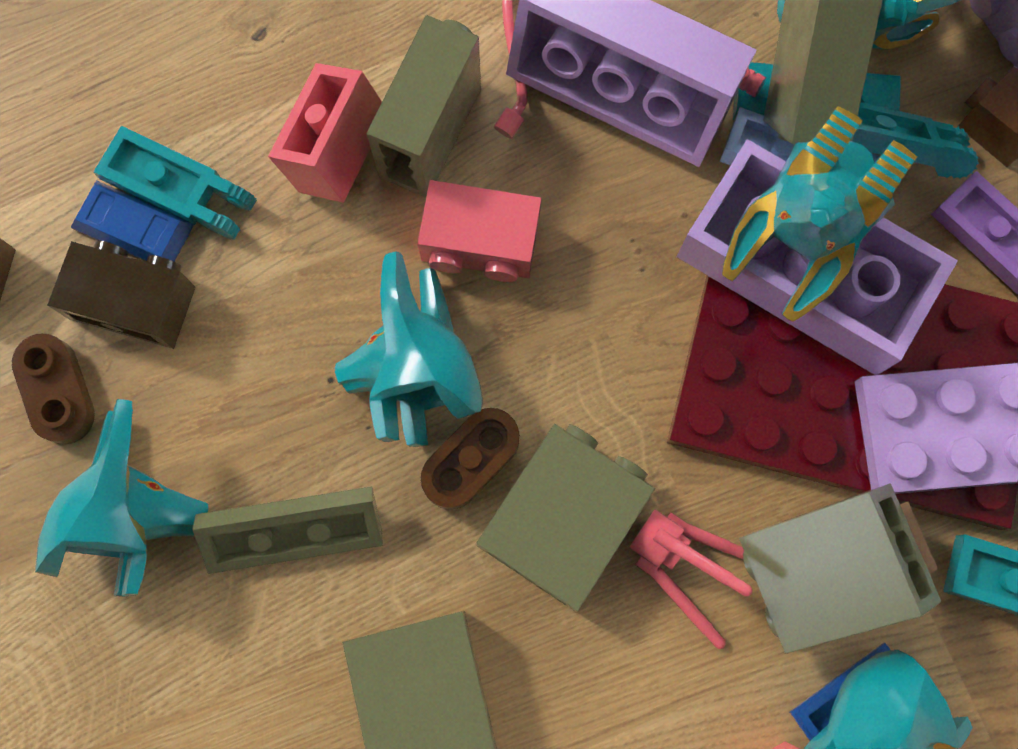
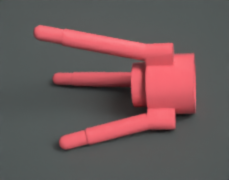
(664, 542)

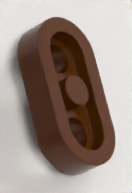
(53, 384)
(467, 456)

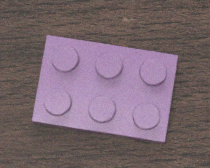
(941, 428)

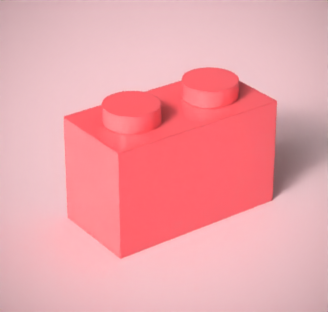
(326, 132)
(479, 230)

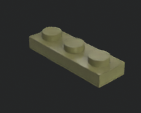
(288, 530)

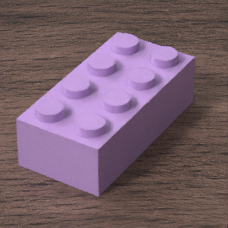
(631, 68)
(871, 310)

